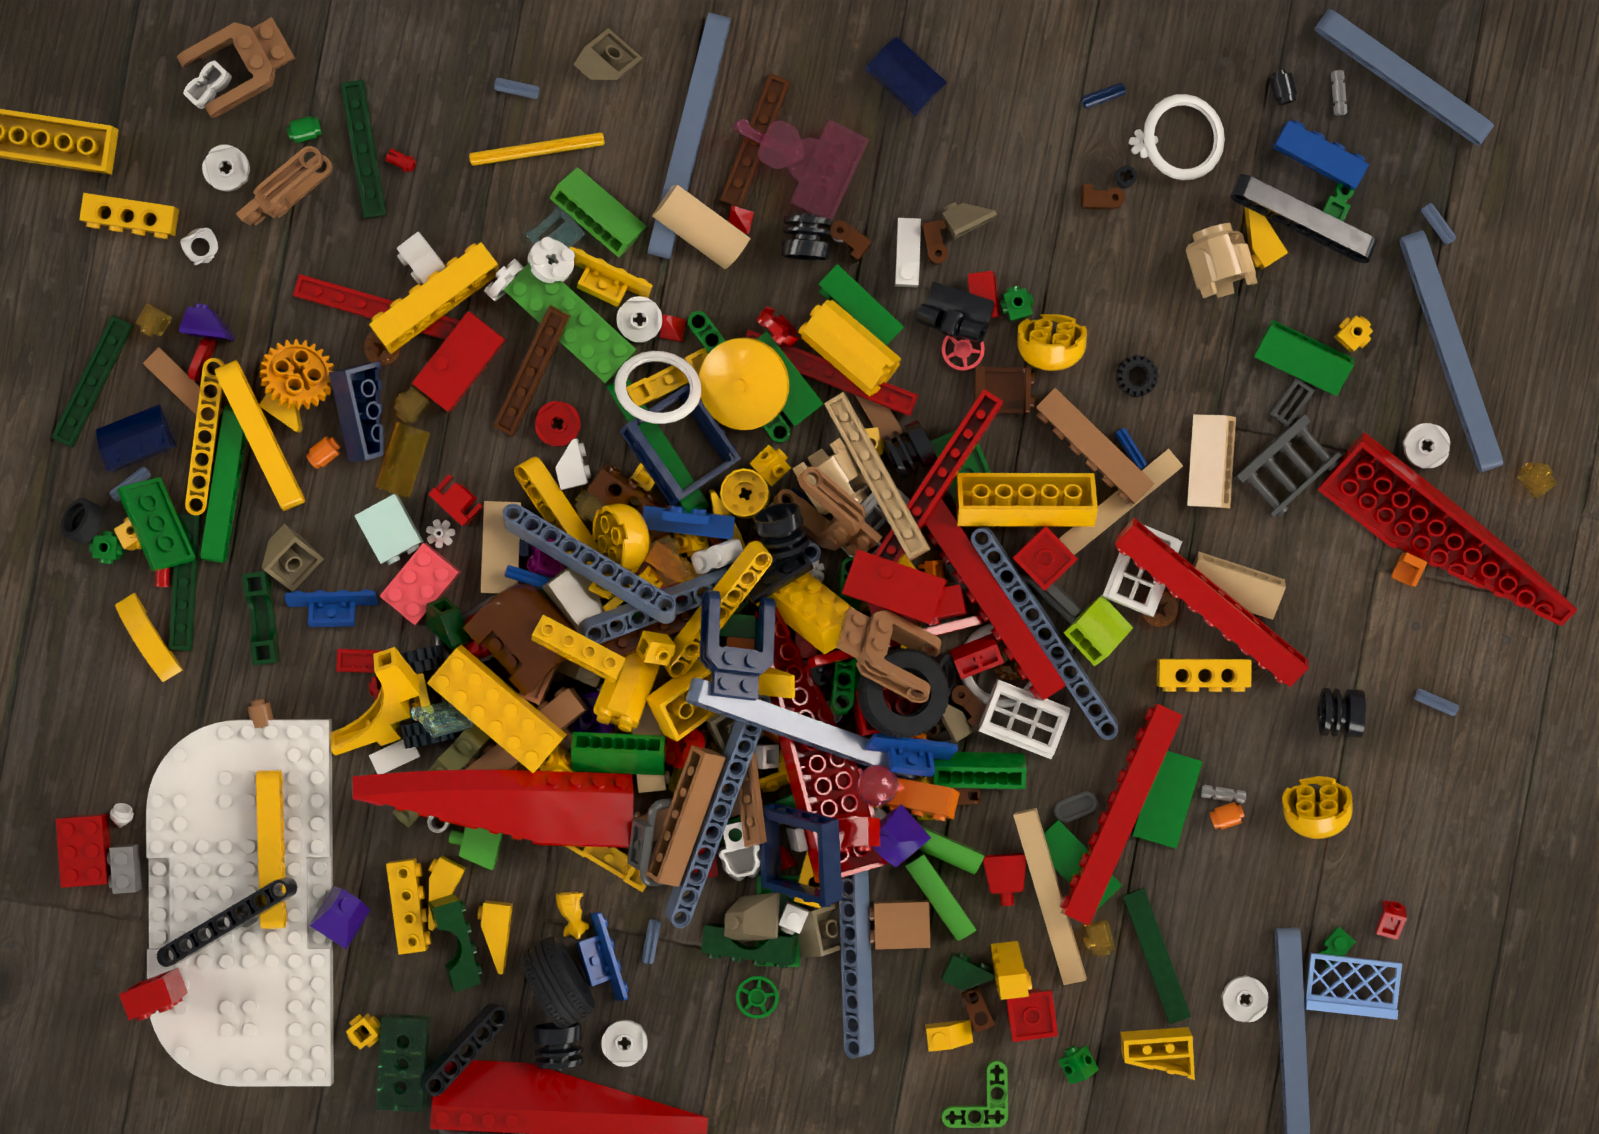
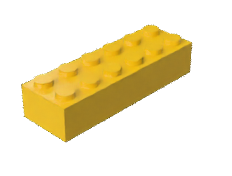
(57, 141)
(435, 297)
(1026, 499)
(496, 708)

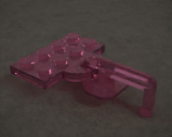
(825, 163)

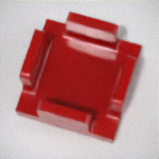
(456, 501)
(1045, 558)
(1032, 1016)

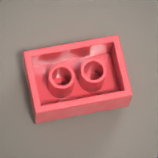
(420, 582)

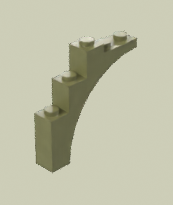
(453, 758)

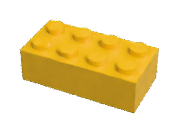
(812, 611)
(671, 710)

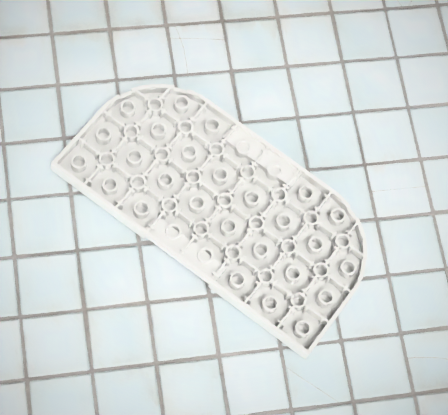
(259, 995)

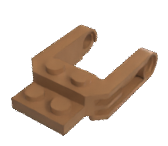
(261, 50)
(285, 187)
(848, 525)
(869, 641)

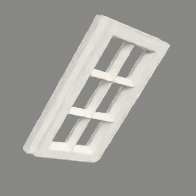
(1118, 573)
(1015, 738)

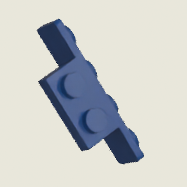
(689, 522)
(331, 608)
(911, 754)
(599, 958)

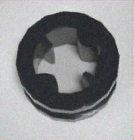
(1128, 183)

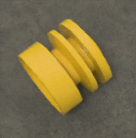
(732, 490)

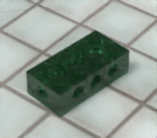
(390, 1071)

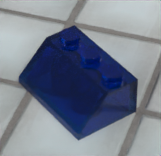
(905, 75)
(134, 439)

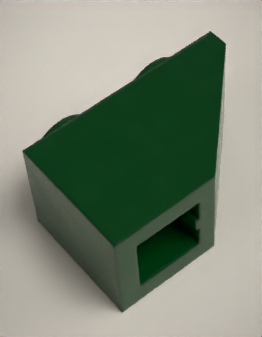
(446, 622)
(965, 974)

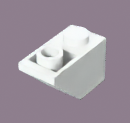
(571, 467)

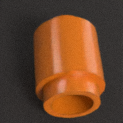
(323, 452)
(1227, 815)

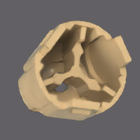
(1219, 259)
(840, 469)

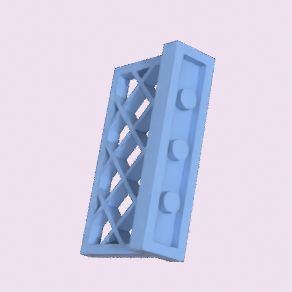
(1347, 1005)

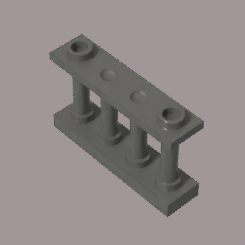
(1283, 444)

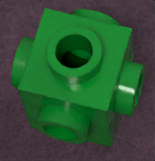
(1017, 312)
(114, 549)
(1077, 1064)

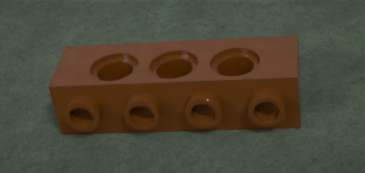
(630, 488)

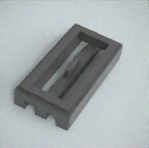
(1280, 418)

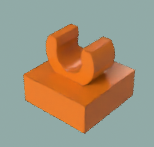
(934, 568)

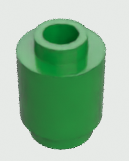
(304, 129)

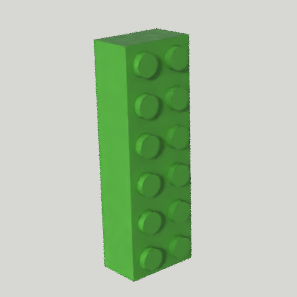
(586, 332)

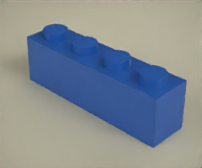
(1320, 155)

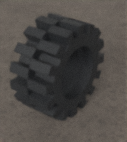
(1149, 369)

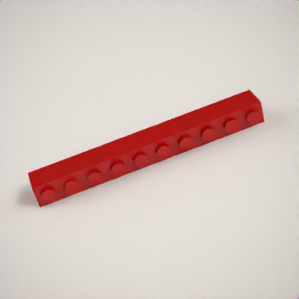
(945, 468)
(1211, 602)
(993, 603)
(1121, 814)

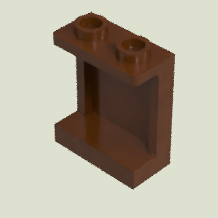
(1009, 385)

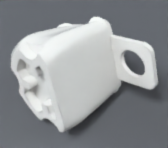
(737, 859)

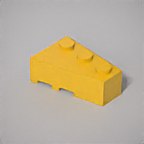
(1009, 970)
(1160, 1049)

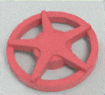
(962, 350)

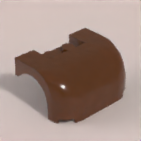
(507, 629)

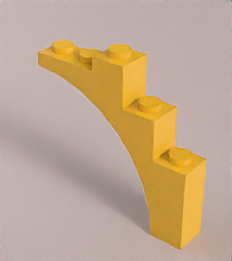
(392, 705)

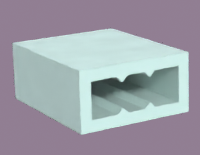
(389, 529)

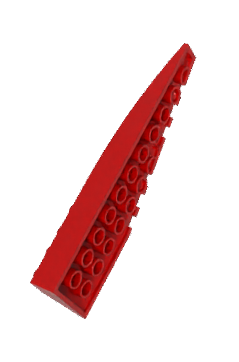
(1429, 525)
(817, 778)
(535, 806)
(544, 1101)

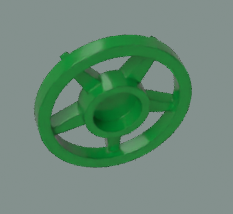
(757, 997)

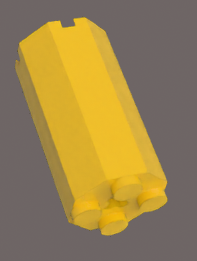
(849, 347)
(625, 700)

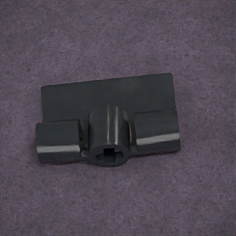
(956, 313)

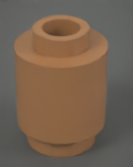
(260, 713)

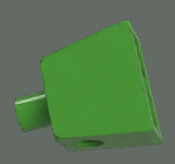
(478, 846)

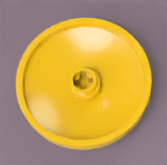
(744, 383)

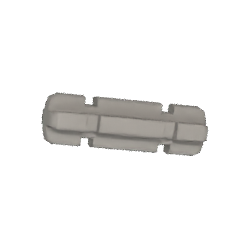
(1339, 92)
(1223, 794)

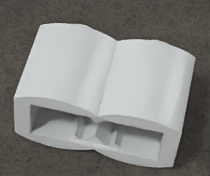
(211, 80)
(420, 257)
(716, 556)

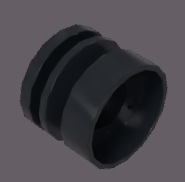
(806, 237)
(910, 449)
(781, 530)
(1345, 712)
(558, 1048)

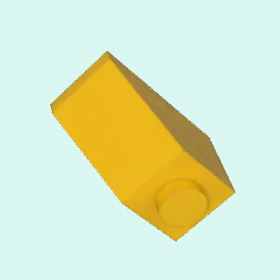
(290, 417)
(948, 1035)

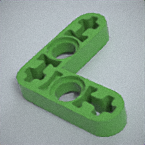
(992, 1104)

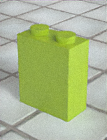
(1098, 630)

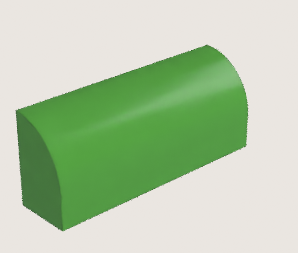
(597, 212)
(952, 851)
(940, 896)

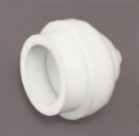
(121, 814)

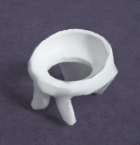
(208, 235)

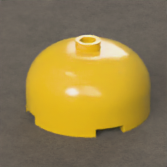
(1048, 351)
(621, 535)
(1320, 818)

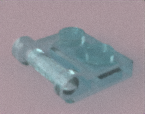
(567, 233)
(441, 718)

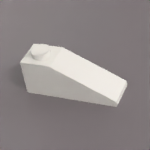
(908, 252)

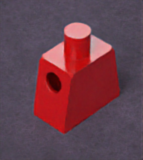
(1005, 875)

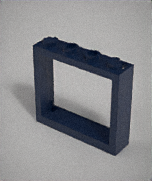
(654, 464)
(828, 854)

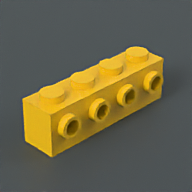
(408, 906)

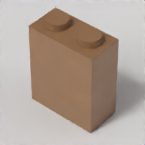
(900, 924)

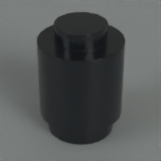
(1283, 87)

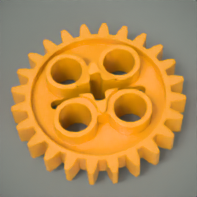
(279, 382)

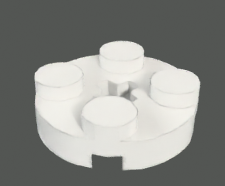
(214, 161)
(558, 252)
(505, 276)
(630, 310)
(1439, 448)
(1258, 999)
(634, 1051)

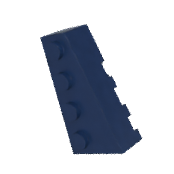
(359, 409)

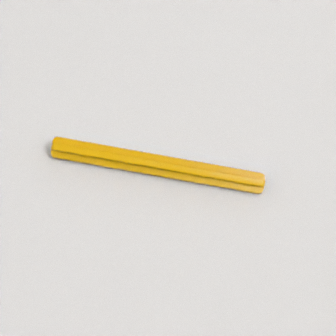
(537, 149)

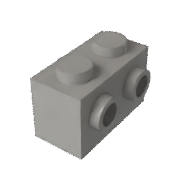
(125, 868)

